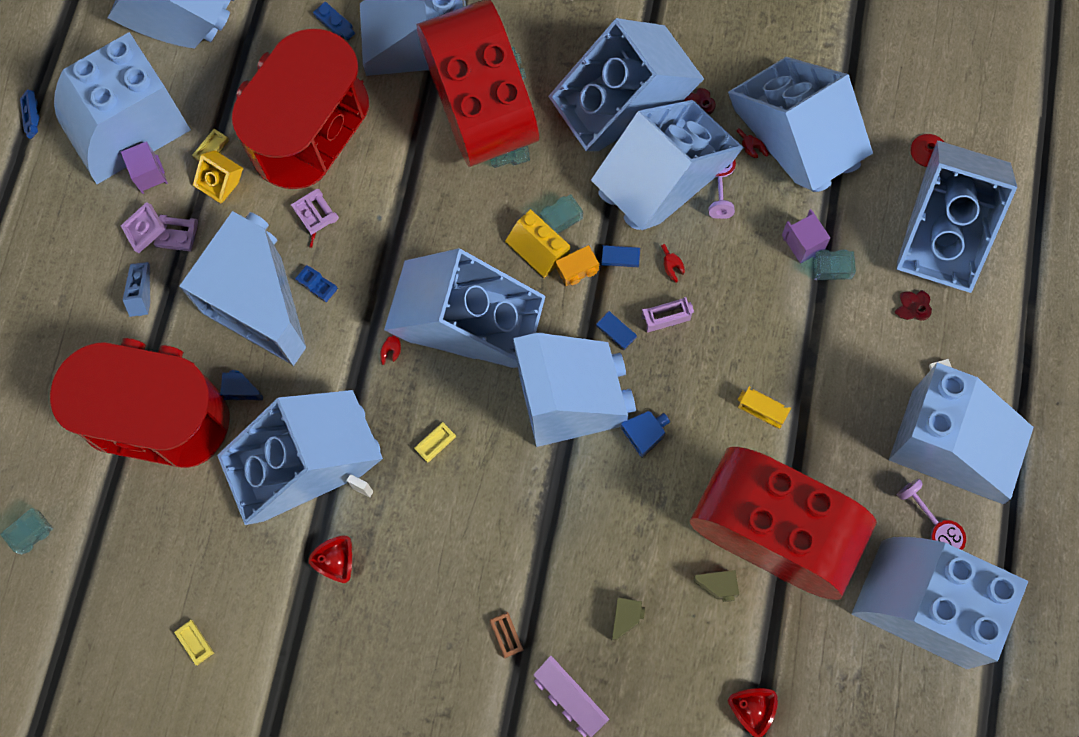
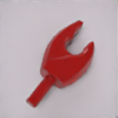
(750, 142)
(672, 261)
(391, 344)

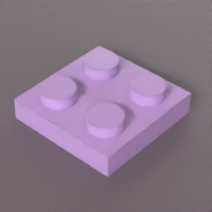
(143, 227)

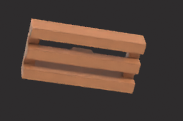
(512, 651)

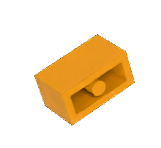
(577, 266)

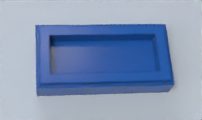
(621, 256)
(616, 330)

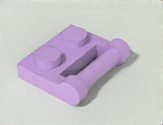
(309, 214)
(177, 238)

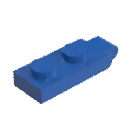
(334, 21)
(29, 113)

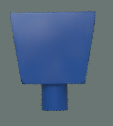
(645, 431)

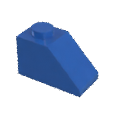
(238, 387)

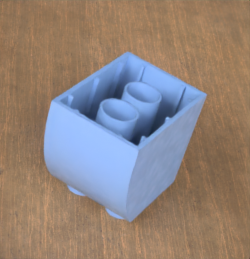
(173, 21)
(113, 105)
(941, 599)

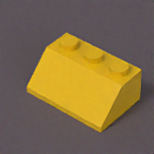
(537, 243)

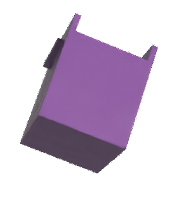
(144, 166)
(806, 237)

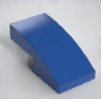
(316, 283)

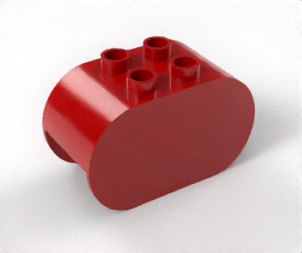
(478, 82)
(300, 108)
(140, 403)
(784, 522)

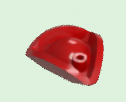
(333, 559)
(754, 709)

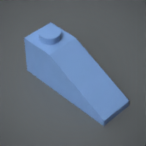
(137, 290)

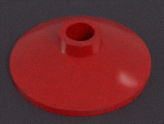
(920, 150)

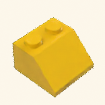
(217, 175)

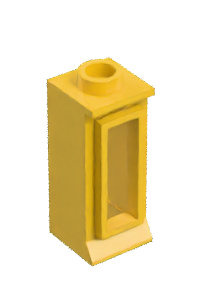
(763, 407)

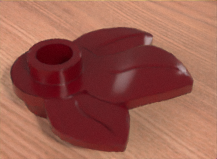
(702, 98)
(912, 304)

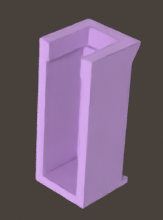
(667, 321)

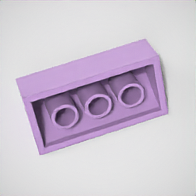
(571, 697)

